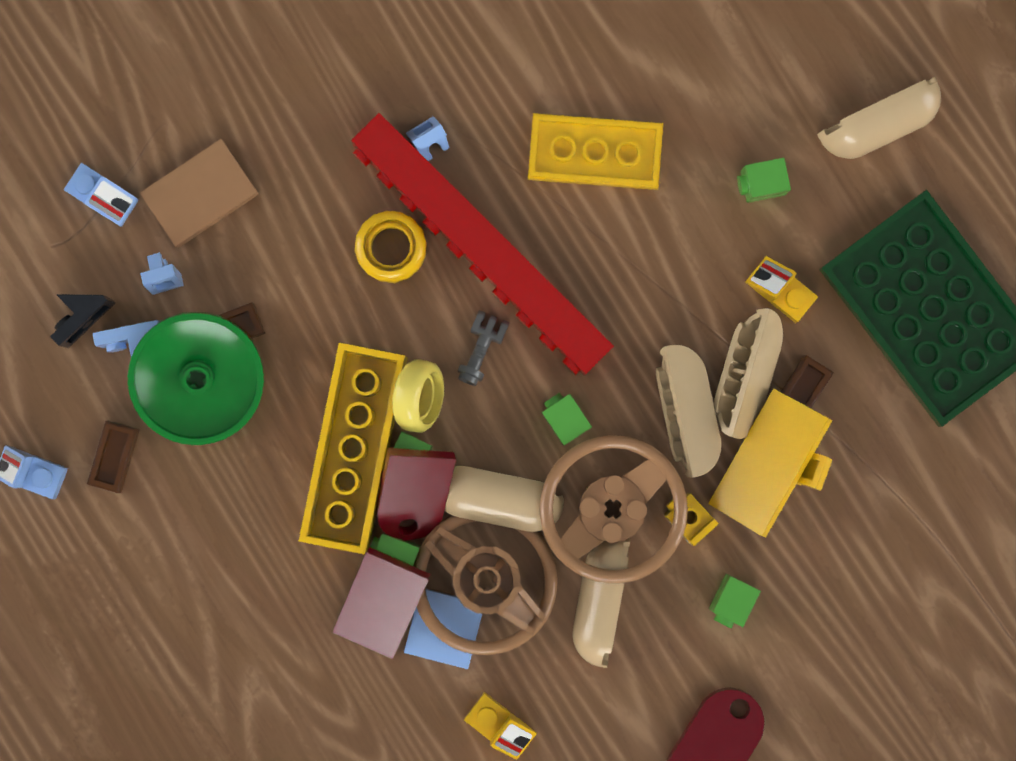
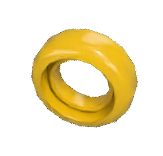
(383, 221)

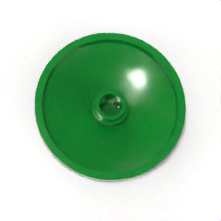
(195, 378)

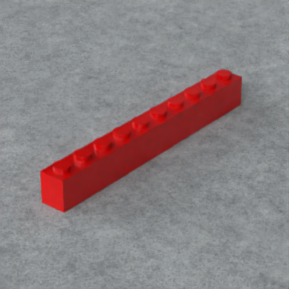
(481, 245)

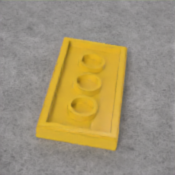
(595, 151)
(769, 462)

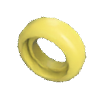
(418, 396)

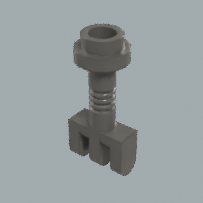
(470, 374)

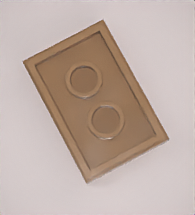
(199, 193)

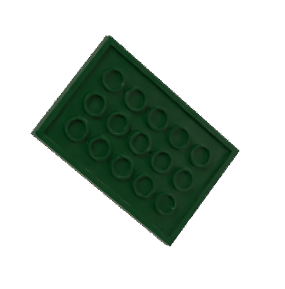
(929, 307)

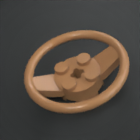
(632, 493)
(505, 598)

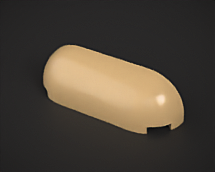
(883, 121)
(748, 372)
(688, 410)
(498, 499)
(599, 605)

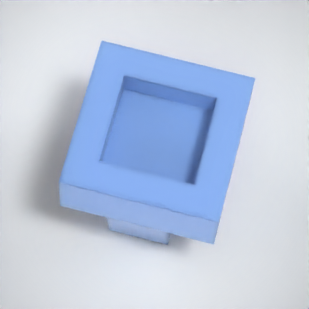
(426, 134)
(161, 275)

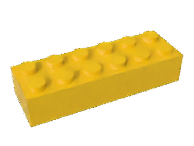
(352, 449)

